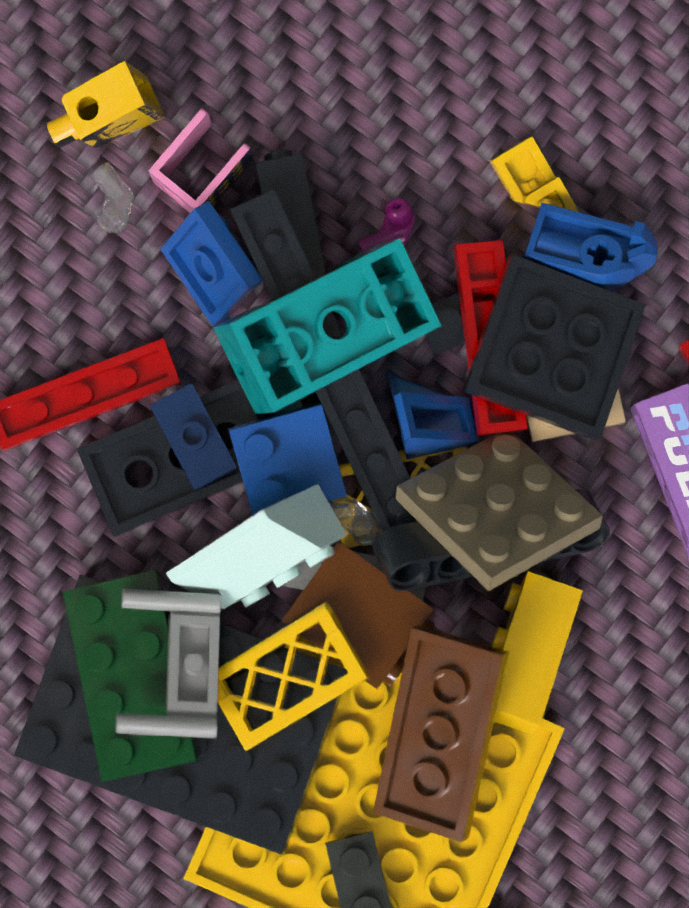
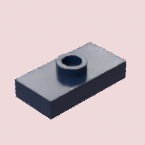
(193, 437)

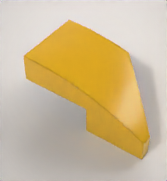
(530, 178)

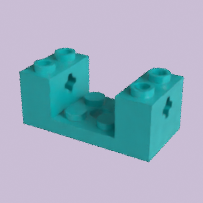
(282, 344)

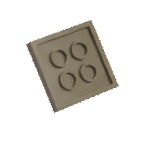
(498, 508)

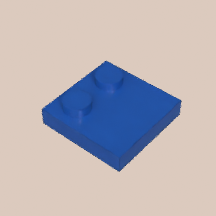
(211, 263)
(286, 457)

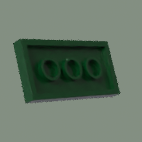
(124, 671)

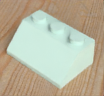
(263, 550)

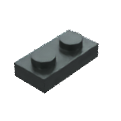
(358, 872)

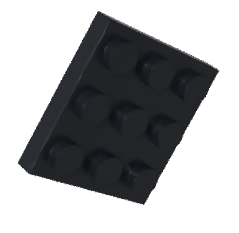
(554, 348)

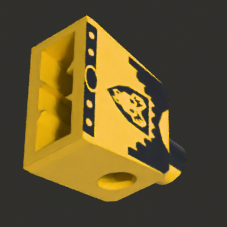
(123, 106)

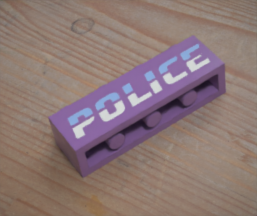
(665, 434)

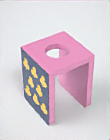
(180, 148)

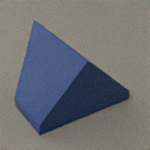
(430, 419)

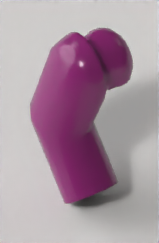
(396, 225)

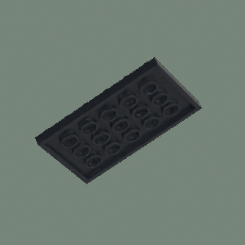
(229, 789)

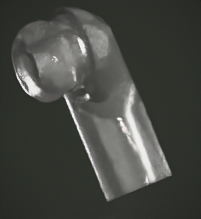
(118, 199)
(357, 520)

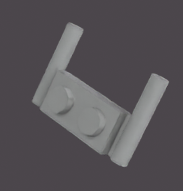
(190, 664)

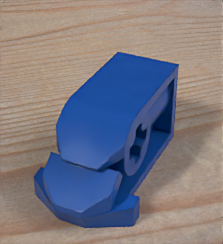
(579, 241)

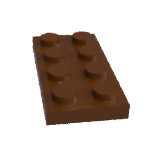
(440, 732)

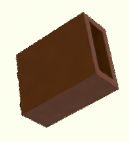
(369, 610)

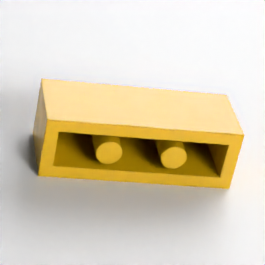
(535, 641)

